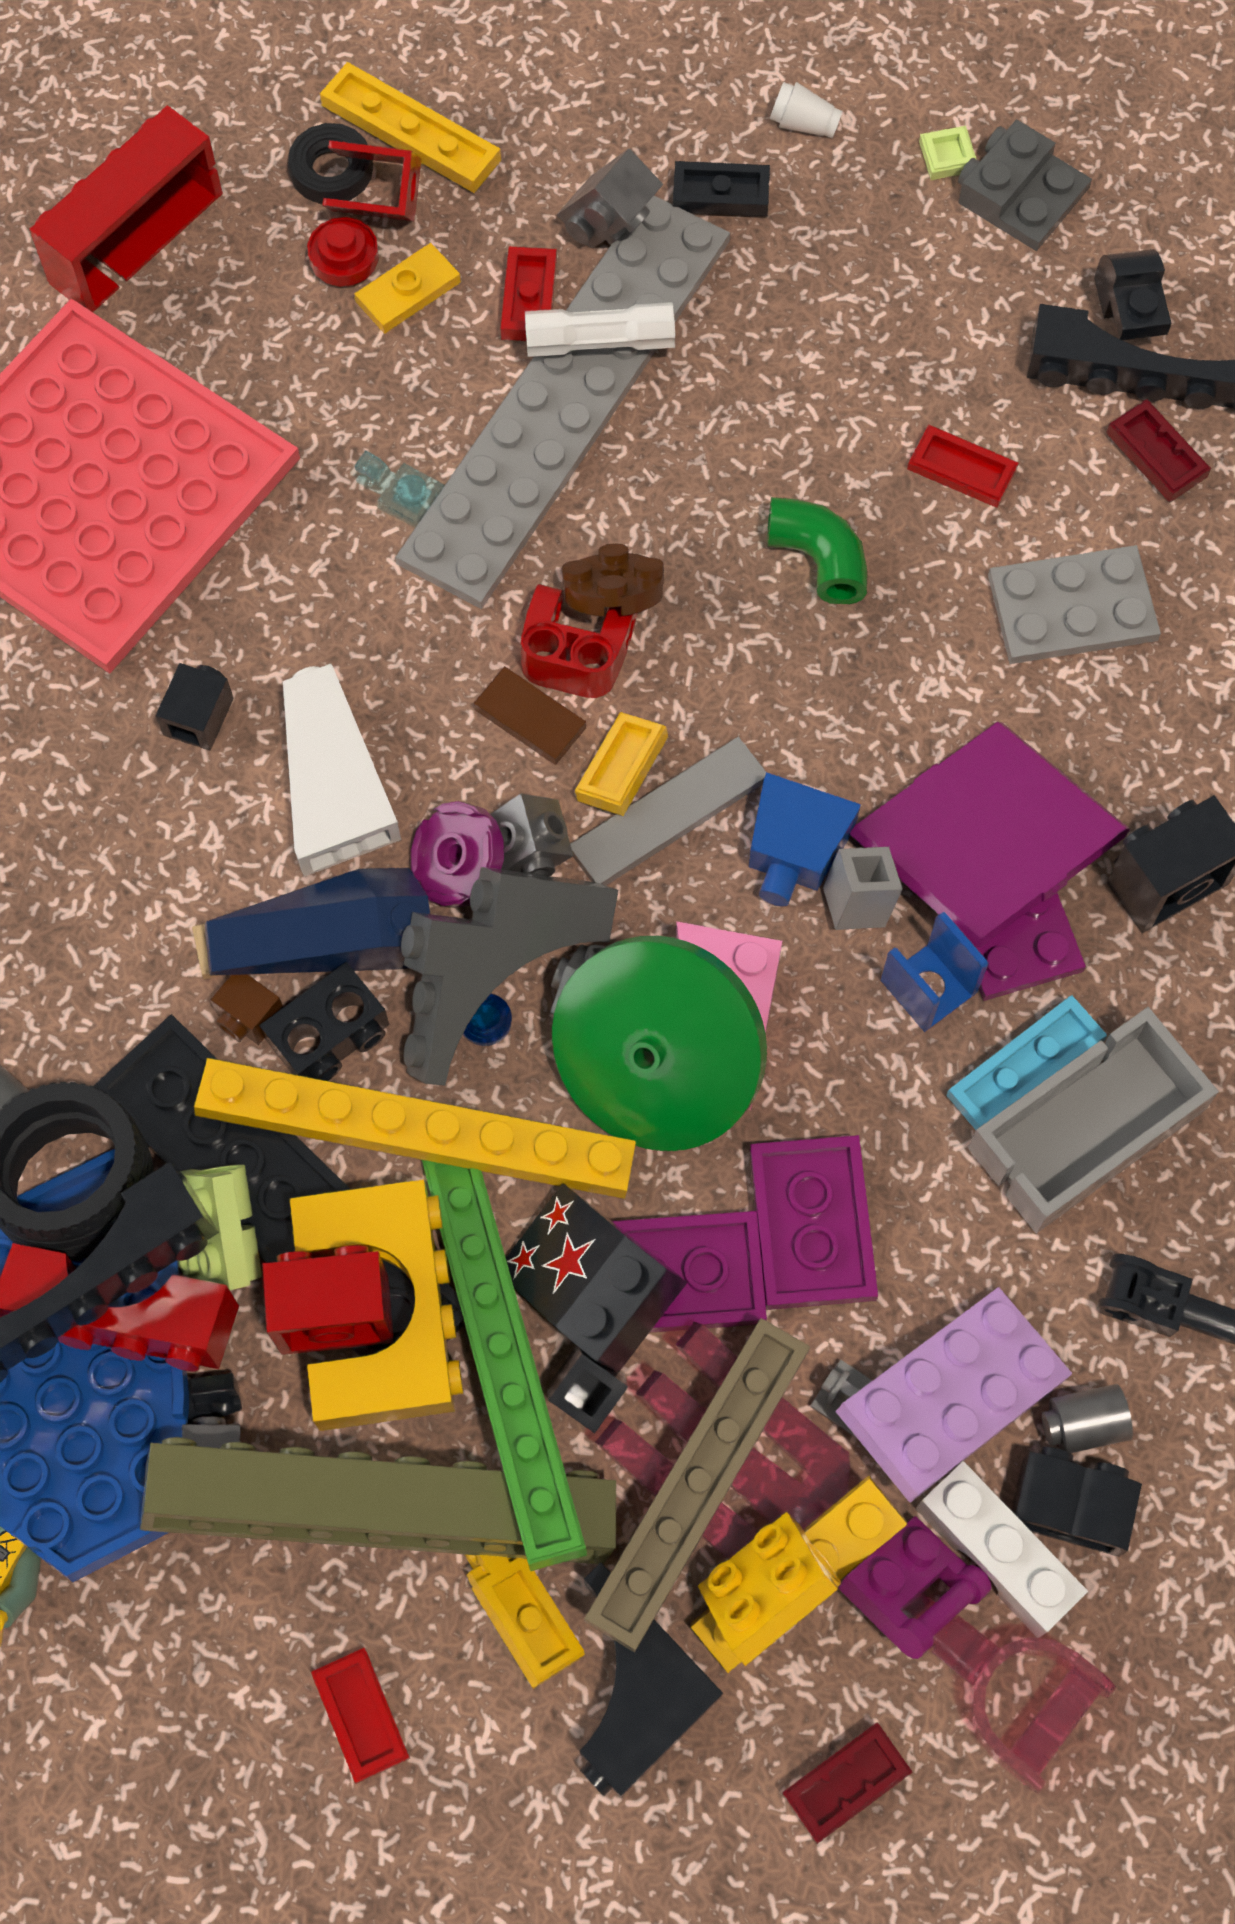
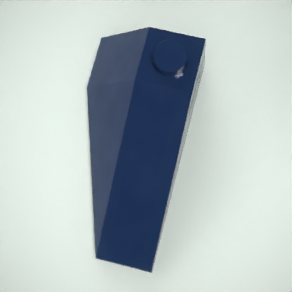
(320, 926)

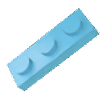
(1026, 1062)

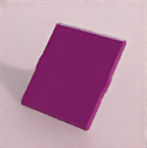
(990, 832)

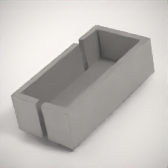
(1092, 1119)

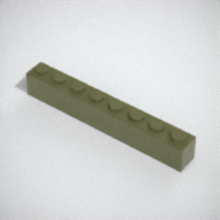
(353, 1500)

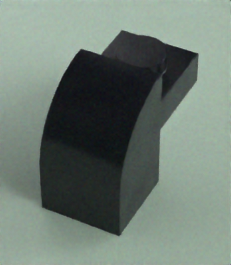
(1133, 293)

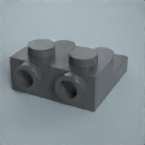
(1021, 184)

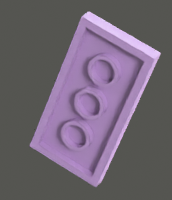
(953, 1394)

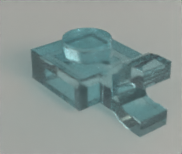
(403, 494)

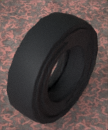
(315, 143)

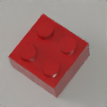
(327, 1300)

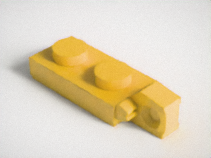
(524, 1616)

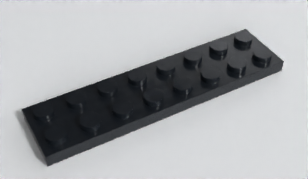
(159, 1091)

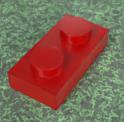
(527, 287)

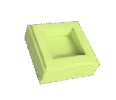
(946, 151)

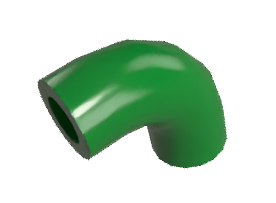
(829, 542)

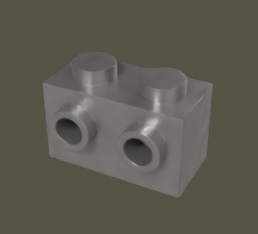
(610, 201)

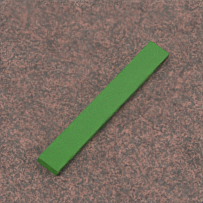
(506, 1368)

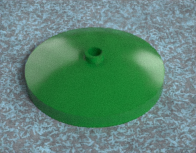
(659, 1043)

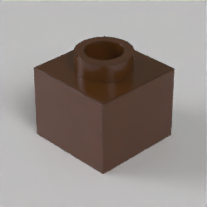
(244, 1006)

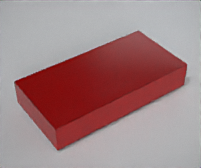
(963, 466)
(360, 1715)

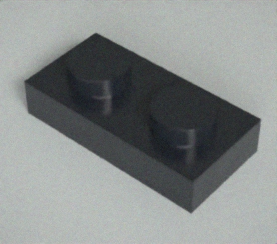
(721, 188)

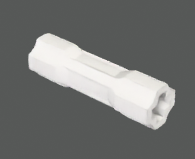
(636, 327)

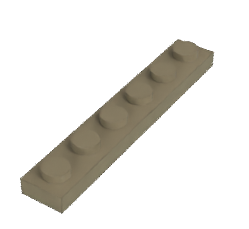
(696, 1485)

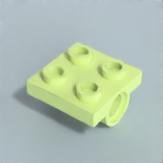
(233, 1253)

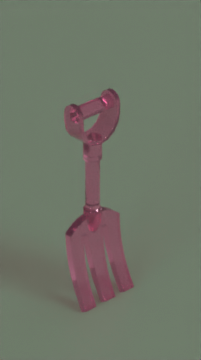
(828, 1465)

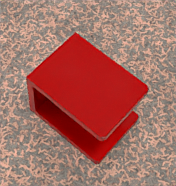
(409, 182)

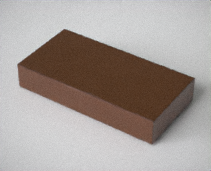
(530, 715)

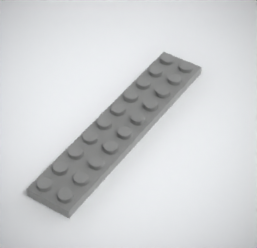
(555, 412)

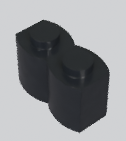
(1077, 1502)

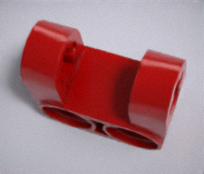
(572, 647)

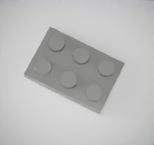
(1073, 604)

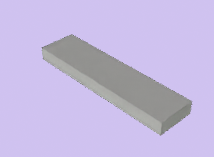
(668, 813)

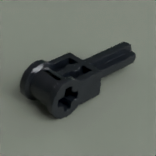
(1161, 1301)

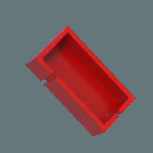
(127, 208)

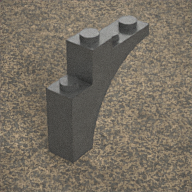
(466, 959)

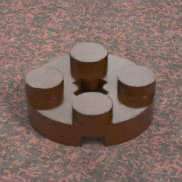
(613, 580)

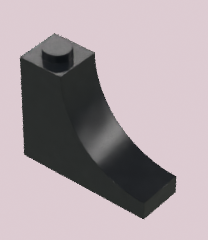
(651, 1706)

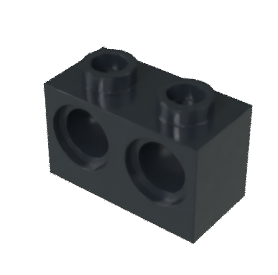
(316, 1015)

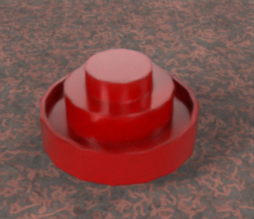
(343, 251)

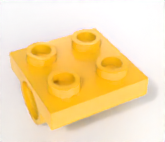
(767, 1587)

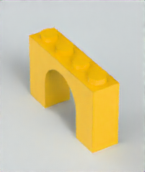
(415, 1371)

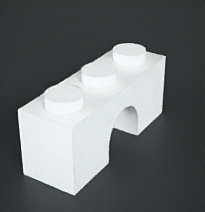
(1014, 1559)

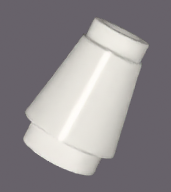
(804, 111)

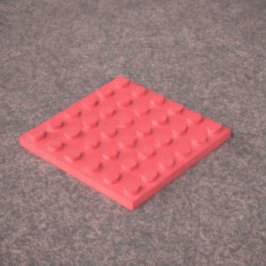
(117, 482)

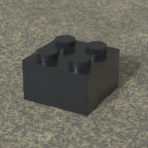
(1175, 862)

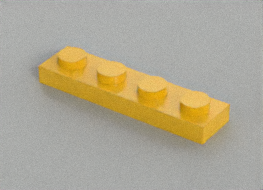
(410, 126)
(842, 1535)

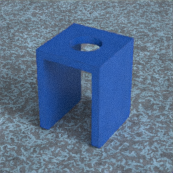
(949, 956)

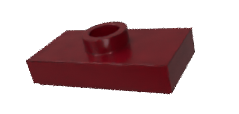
(1158, 450)
(846, 1783)

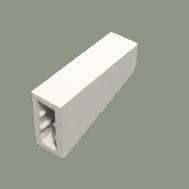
(333, 782)

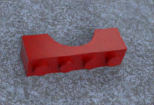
(181, 1322)

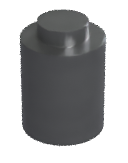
(1088, 1419)

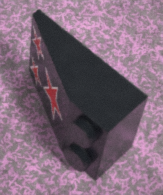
(591, 1278)

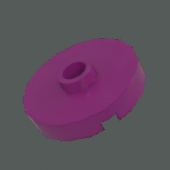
(438, 848)

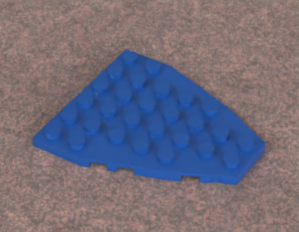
(83, 1425)

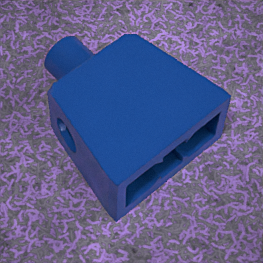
(797, 836)

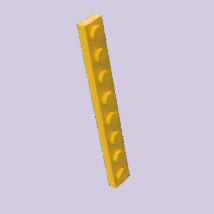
(415, 1128)

